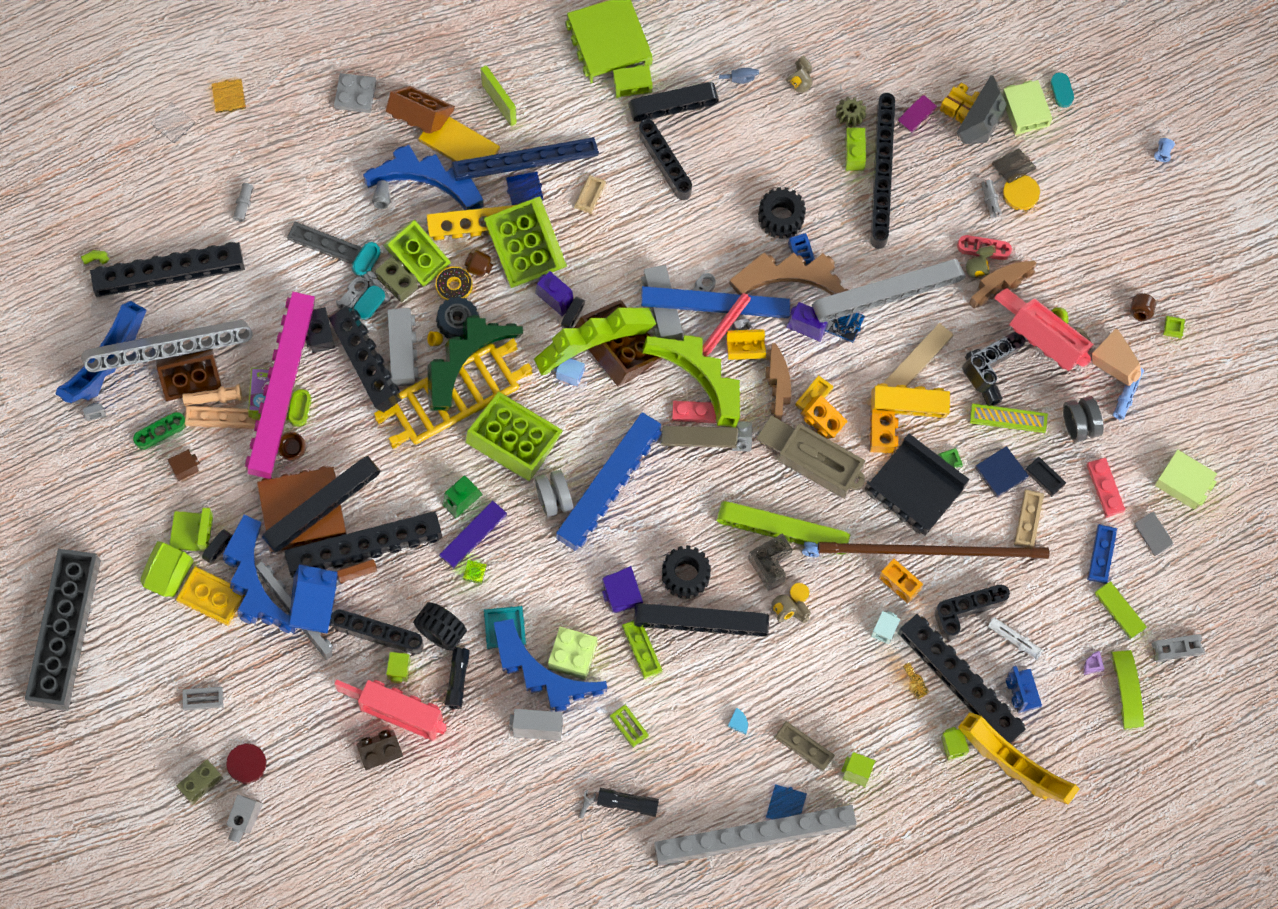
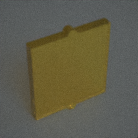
(228, 96)

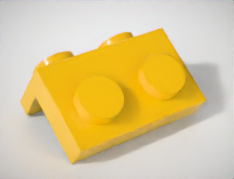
(746, 344)

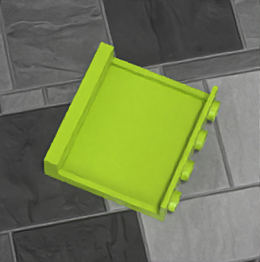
(608, 37)

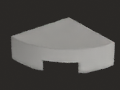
(742, 324)

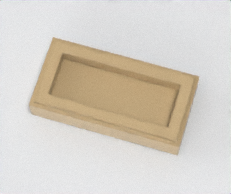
(590, 194)

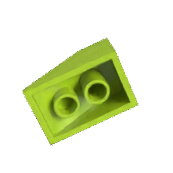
(417, 252)

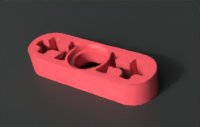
(979, 240)

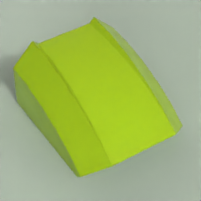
(165, 570)

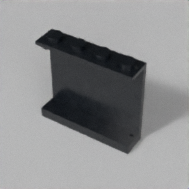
(917, 485)

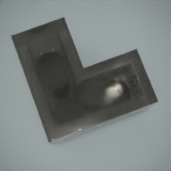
(766, 561)

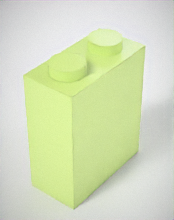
(1026, 107)
(1186, 480)

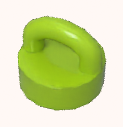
(1061, 313)

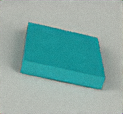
(502, 614)

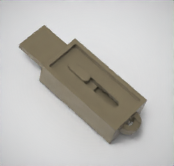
(814, 456)

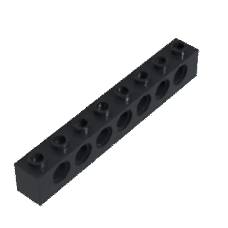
(176, 274)
(371, 536)
(963, 691)

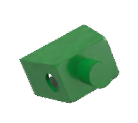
(462, 496)

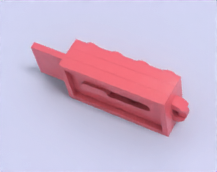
(1047, 331)
(397, 708)

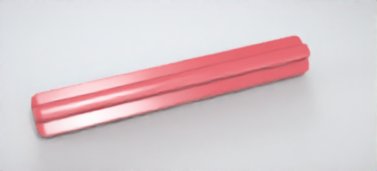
(725, 324)

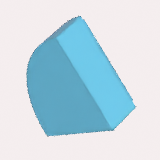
(739, 722)

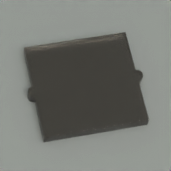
(1014, 165)

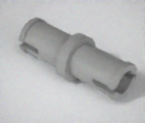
(991, 198)
(243, 202)

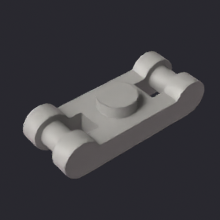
(1178, 648)

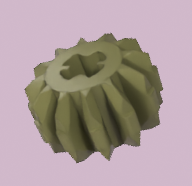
(857, 109)

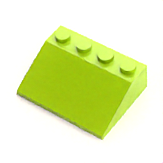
(525, 242)
(513, 436)

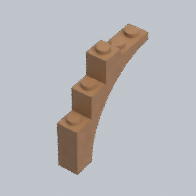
(792, 269)

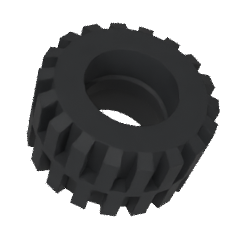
(783, 199)
(690, 557)
(440, 626)

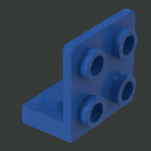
(1023, 689)

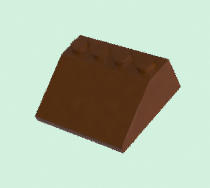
(623, 356)

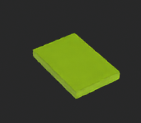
(498, 95)

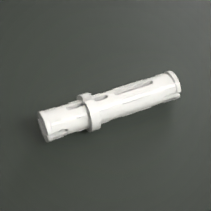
(1035, 651)

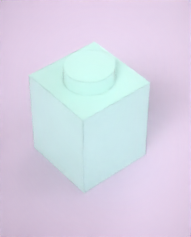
(885, 627)

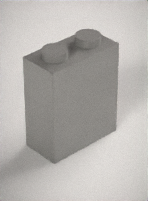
(536, 724)

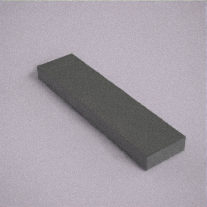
(323, 243)

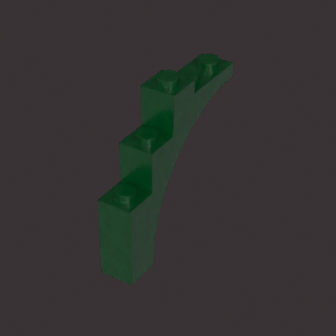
(476, 336)

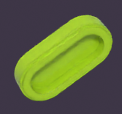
(299, 407)

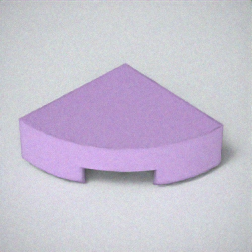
(1093, 664)

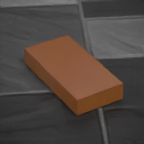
(357, 571)

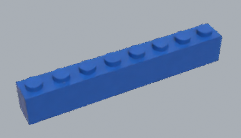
(608, 482)

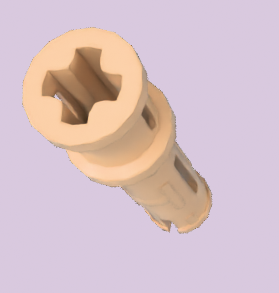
(222, 395)

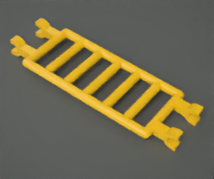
(512, 378)

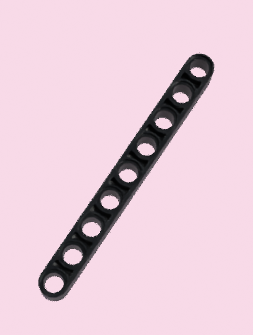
(880, 177)

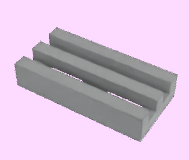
(220, 704)

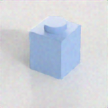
(570, 371)

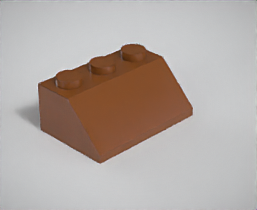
(418, 109)

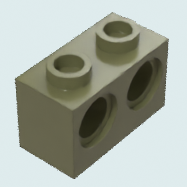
(393, 281)
(199, 782)

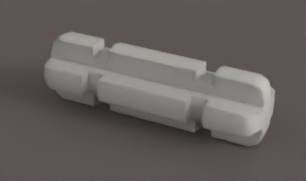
(371, 278)

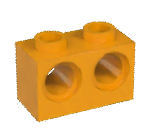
(826, 413)
(880, 431)
(900, 581)

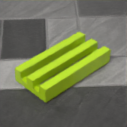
(639, 739)

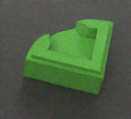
(952, 457)

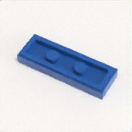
(1102, 554)

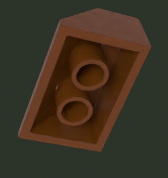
(188, 374)

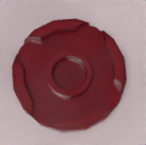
(246, 763)

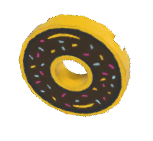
(452, 274)

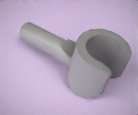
(587, 802)

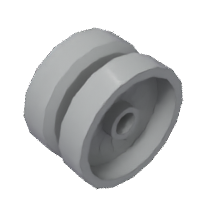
(550, 494)

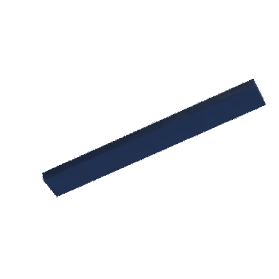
(525, 159)

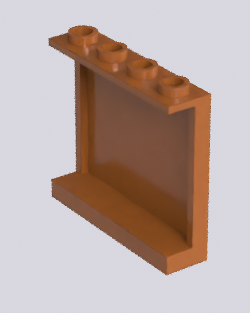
(289, 491)

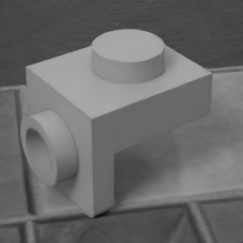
(744, 436)

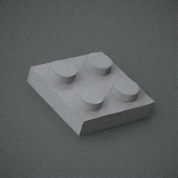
(355, 93)

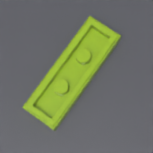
(1120, 610)
(642, 649)

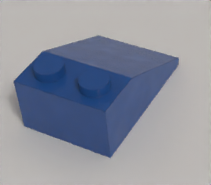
(312, 598)

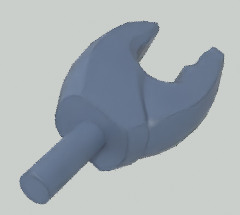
(741, 75)

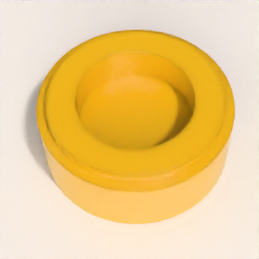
(799, 592)

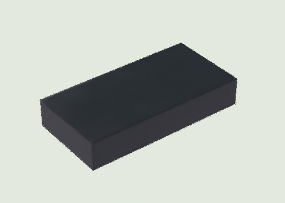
(1045, 476)

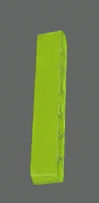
(775, 524)

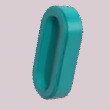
(1062, 90)
(365, 259)
(370, 302)

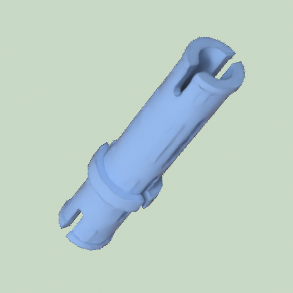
(1125, 399)

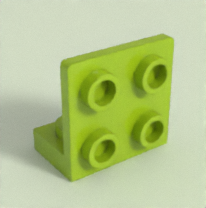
(191, 530)

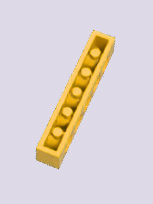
(435, 221)

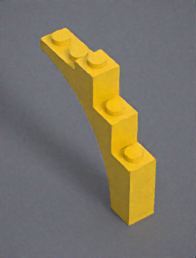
(1014, 763)

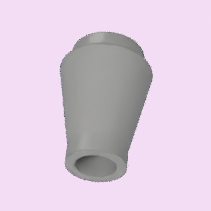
(381, 196)

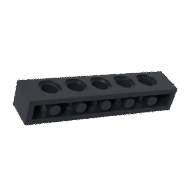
(342, 322)

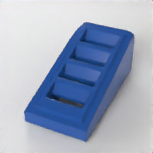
(796, 240)

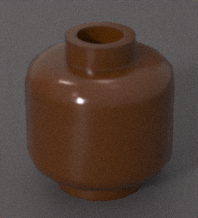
(478, 263)
(1143, 307)

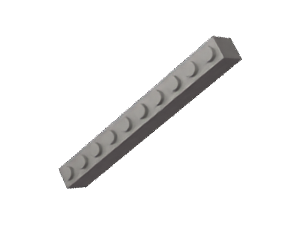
(755, 835)

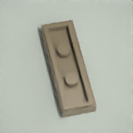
(804, 746)

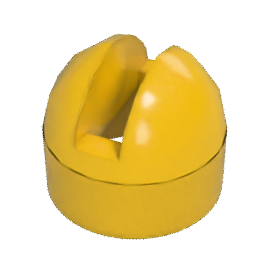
(434, 338)

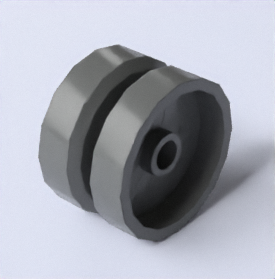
(1083, 419)

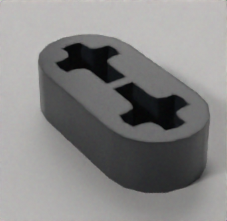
(573, 312)
(217, 546)

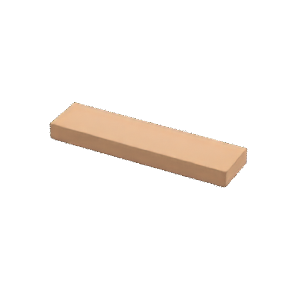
(218, 417)

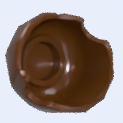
(292, 446)

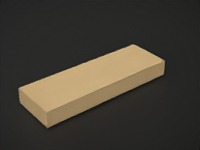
(1028, 519)

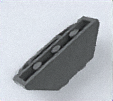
(983, 115)

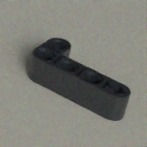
(979, 365)
(974, 607)

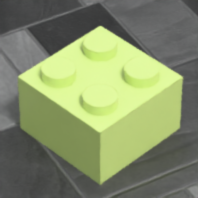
(572, 653)

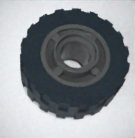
(450, 308)

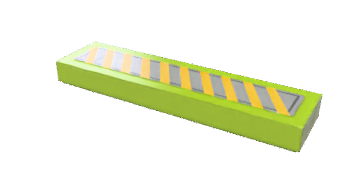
(1008, 418)

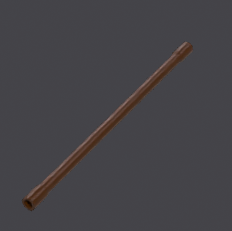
(1032, 552)

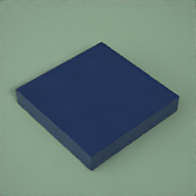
(1001, 471)

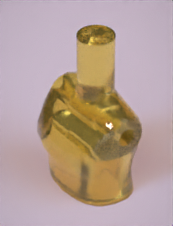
(916, 683)

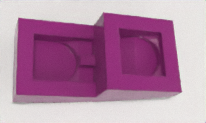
(917, 113)

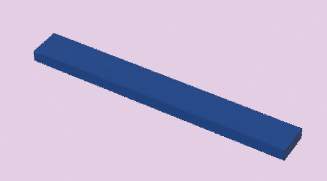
(713, 302)

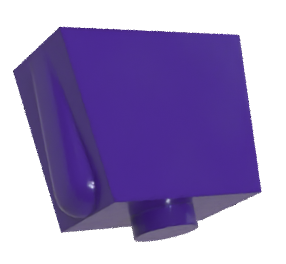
(554, 293)
(805, 322)
(621, 590)

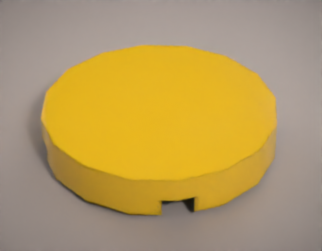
(1021, 193)

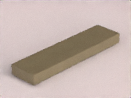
(699, 436)

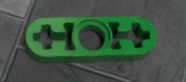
(158, 438)

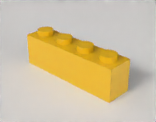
(911, 401)

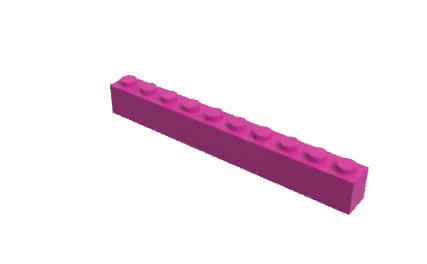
(281, 385)

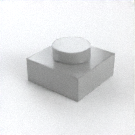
(94, 411)

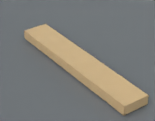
(919, 358)

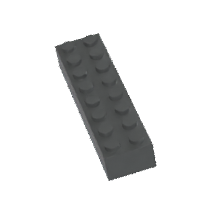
(62, 630)

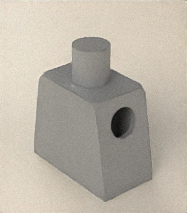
(245, 808)

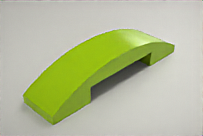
(1129, 689)

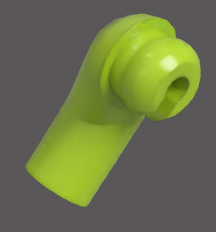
(95, 255)

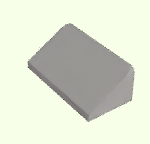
(1154, 534)

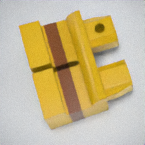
(958, 102)

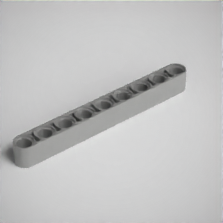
(888, 290)
(158, 343)

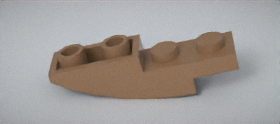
(1003, 278)
(779, 379)

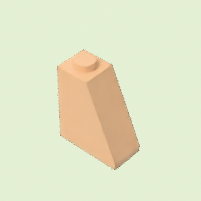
(1117, 359)

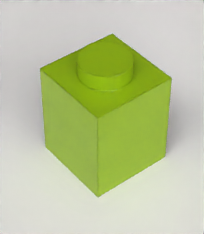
(398, 667)
(954, 743)

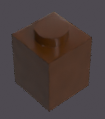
(184, 464)

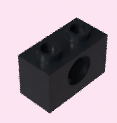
(322, 340)

